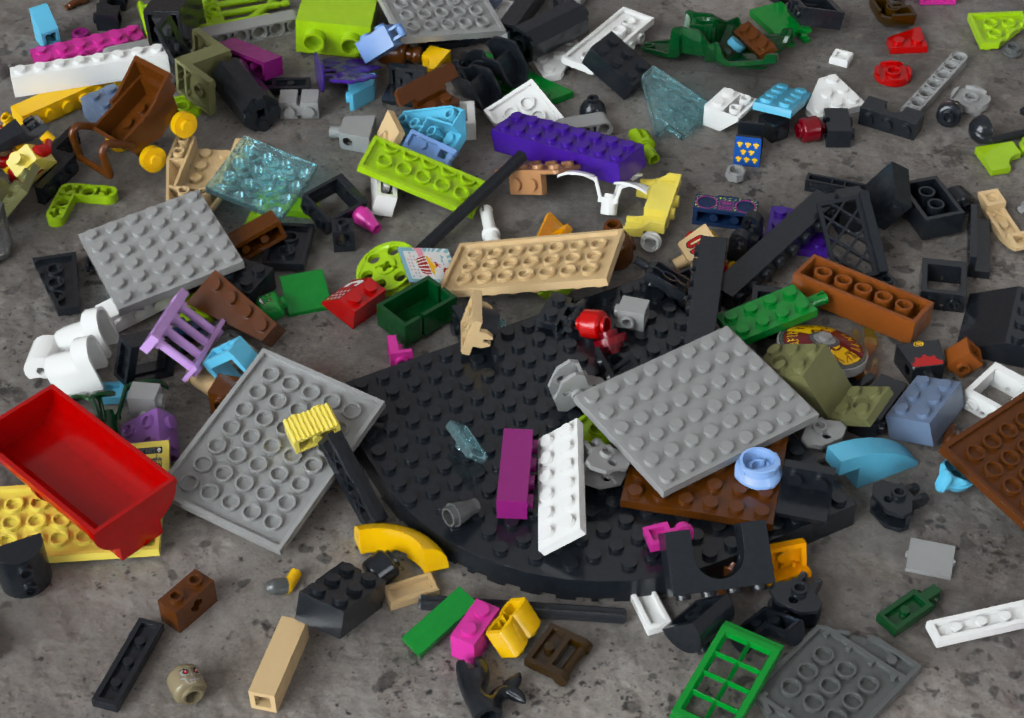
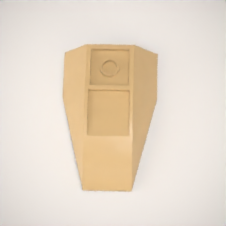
(193, 168)

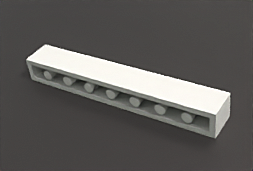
(82, 70)

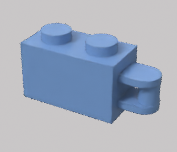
(380, 42)

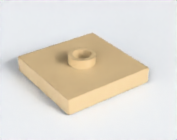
(391, 128)

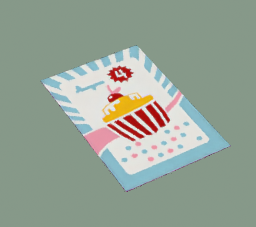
(429, 262)

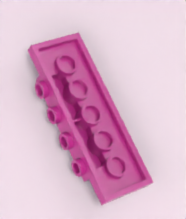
(86, 45)

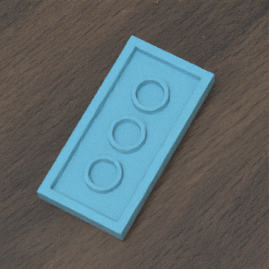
(782, 100)

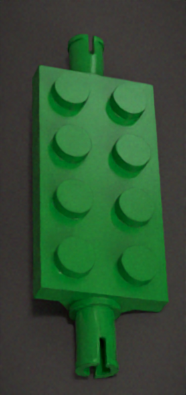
(771, 313)

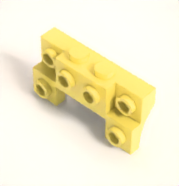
(659, 208)

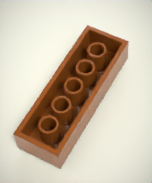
(865, 299)

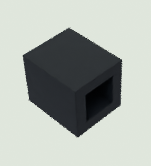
(775, 127)

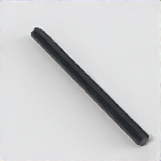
(473, 201)
(547, 610)

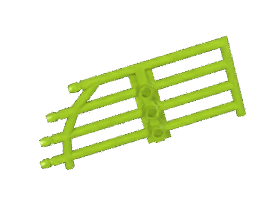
(215, 16)

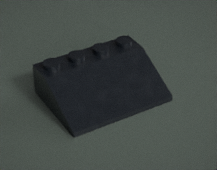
(996, 325)

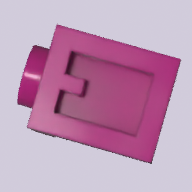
(396, 352)

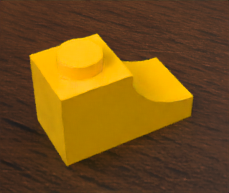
(435, 57)

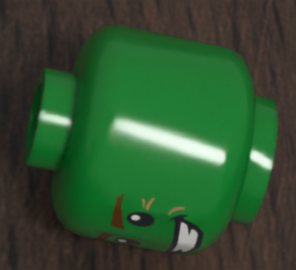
(272, 305)

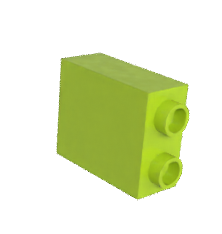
(335, 25)

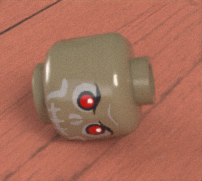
(186, 684)

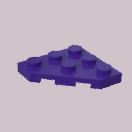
(815, 246)

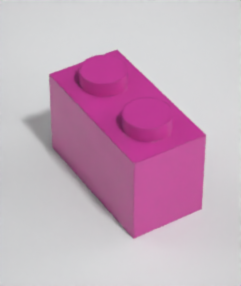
(470, 635)

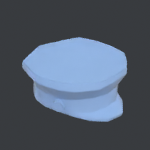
(758, 468)

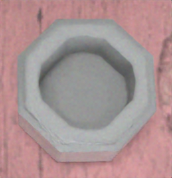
(735, 173)

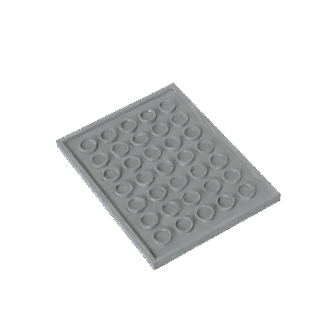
(695, 410)
(242, 463)

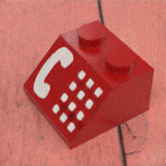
(355, 301)

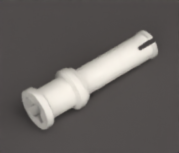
(490, 231)

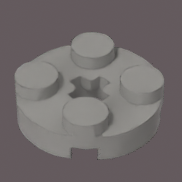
(973, 99)

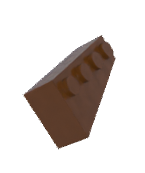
(222, 299)

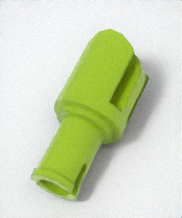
(643, 137)

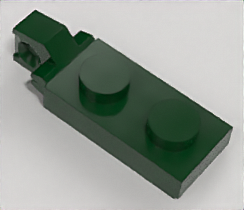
(908, 610)

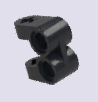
(745, 237)

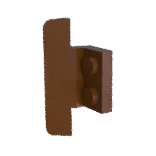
(429, 89)

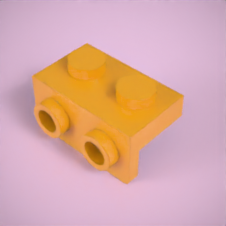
(789, 559)

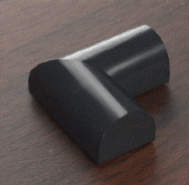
(775, 625)

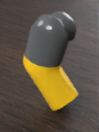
(283, 585)

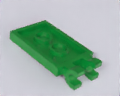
(775, 18)

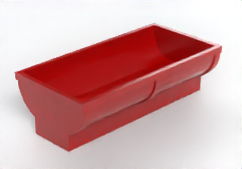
(86, 471)

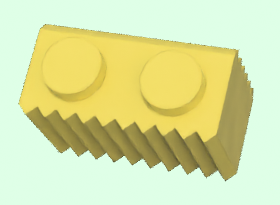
(310, 427)

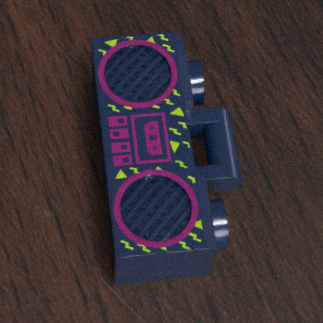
(721, 210)

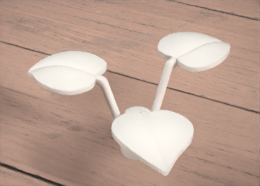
(609, 202)

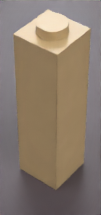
(278, 664)

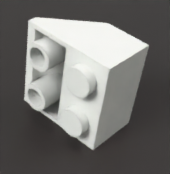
(726, 108)

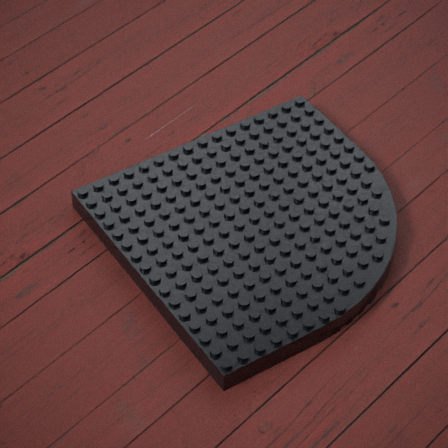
(507, 387)

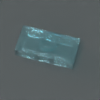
(466, 441)

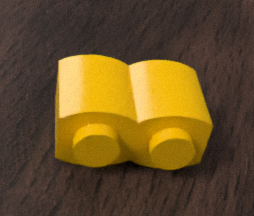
(513, 627)

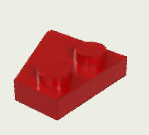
(907, 42)

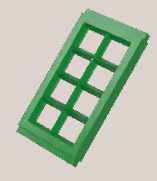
(750, 640)

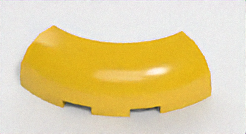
(404, 539)

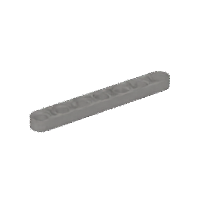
(937, 82)

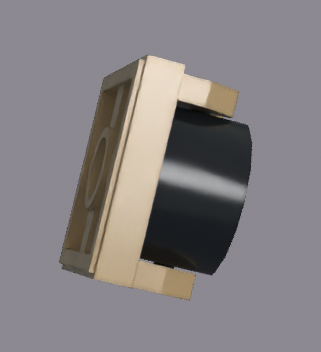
(478, 324)

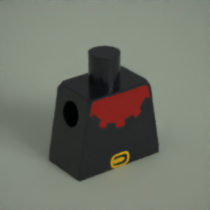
(920, 359)

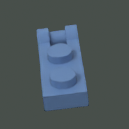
(429, 147)

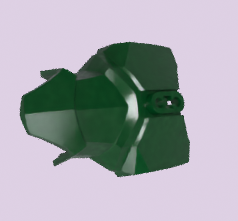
(708, 37)

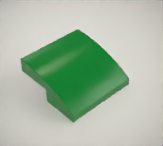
(304, 292)

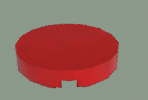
(893, 73)

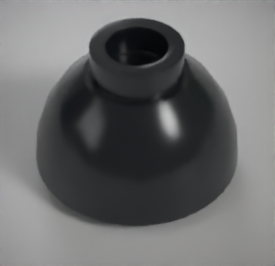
(592, 105)

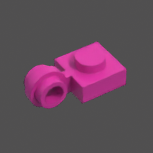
(651, 533)

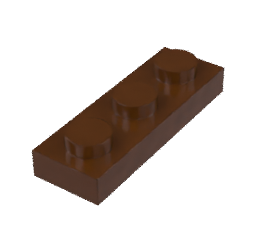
(754, 40)

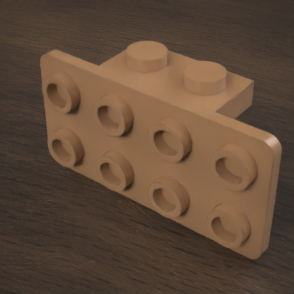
(531, 177)

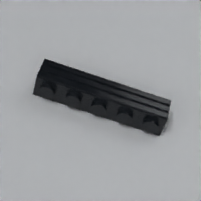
(828, 184)

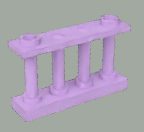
(164, 328)

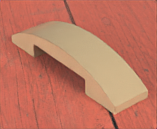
(1001, 223)

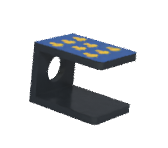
(748, 143)

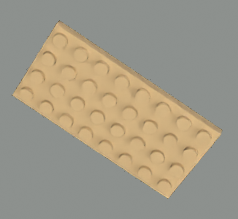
(534, 263)

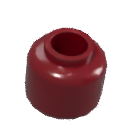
(809, 129)

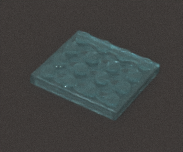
(261, 178)

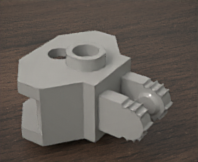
(573, 382)
(820, 435)
(603, 462)

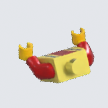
(31, 154)

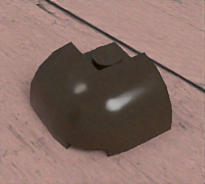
(893, 14)

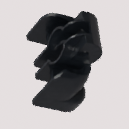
(477, 72)

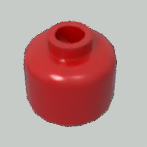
(592, 322)

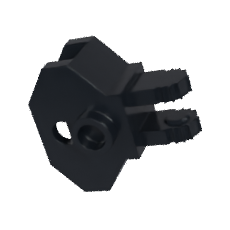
(897, 502)
(797, 599)

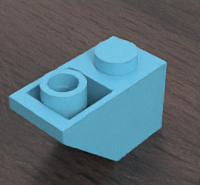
(44, 25)
(361, 93)

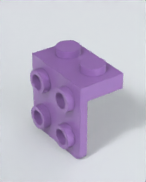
(153, 426)

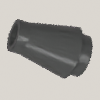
(458, 512)

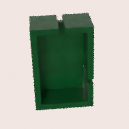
(416, 310)

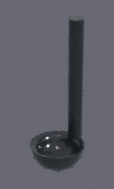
(981, 132)

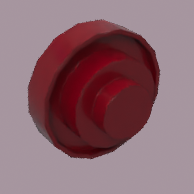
(611, 341)

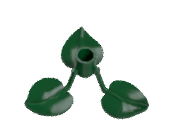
(108, 416)

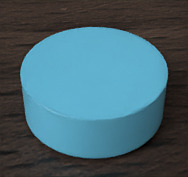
(736, 44)

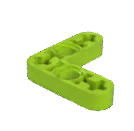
(75, 193)

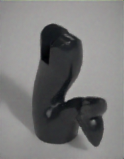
(473, 688)

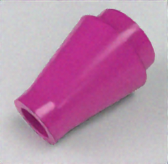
(364, 218)

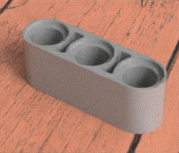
(593, 122)

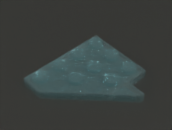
(671, 104)

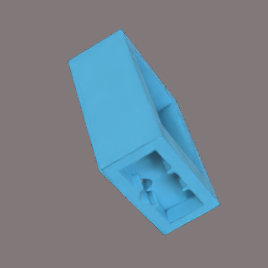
(235, 350)

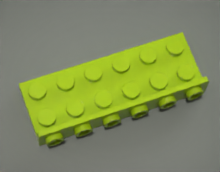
(418, 174)

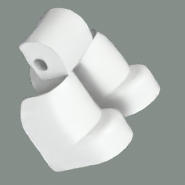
(74, 353)

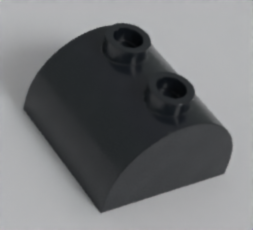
(24, 567)
(699, 623)

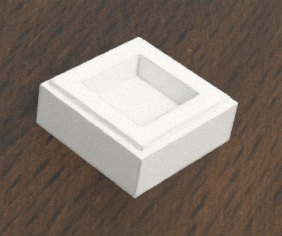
(841, 58)

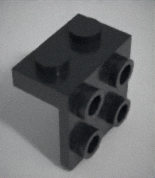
(398, 76)

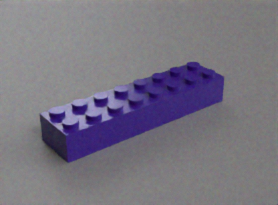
(547, 140)

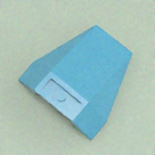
(441, 123)

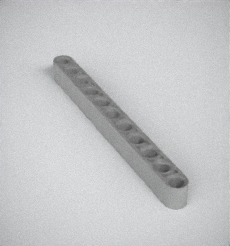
(247, 26)

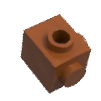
(963, 358)

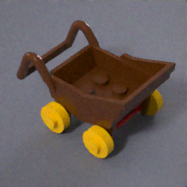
(137, 119)

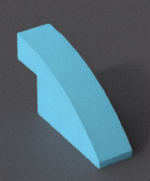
(869, 459)

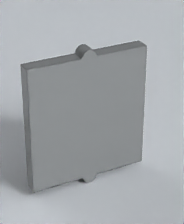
(930, 558)

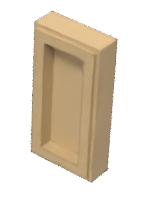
(408, 591)

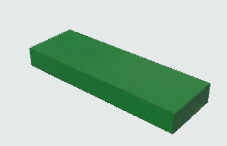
(438, 622)

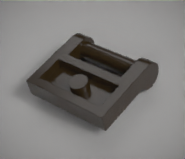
(550, 650)

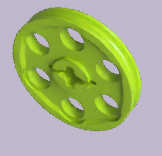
(386, 269)

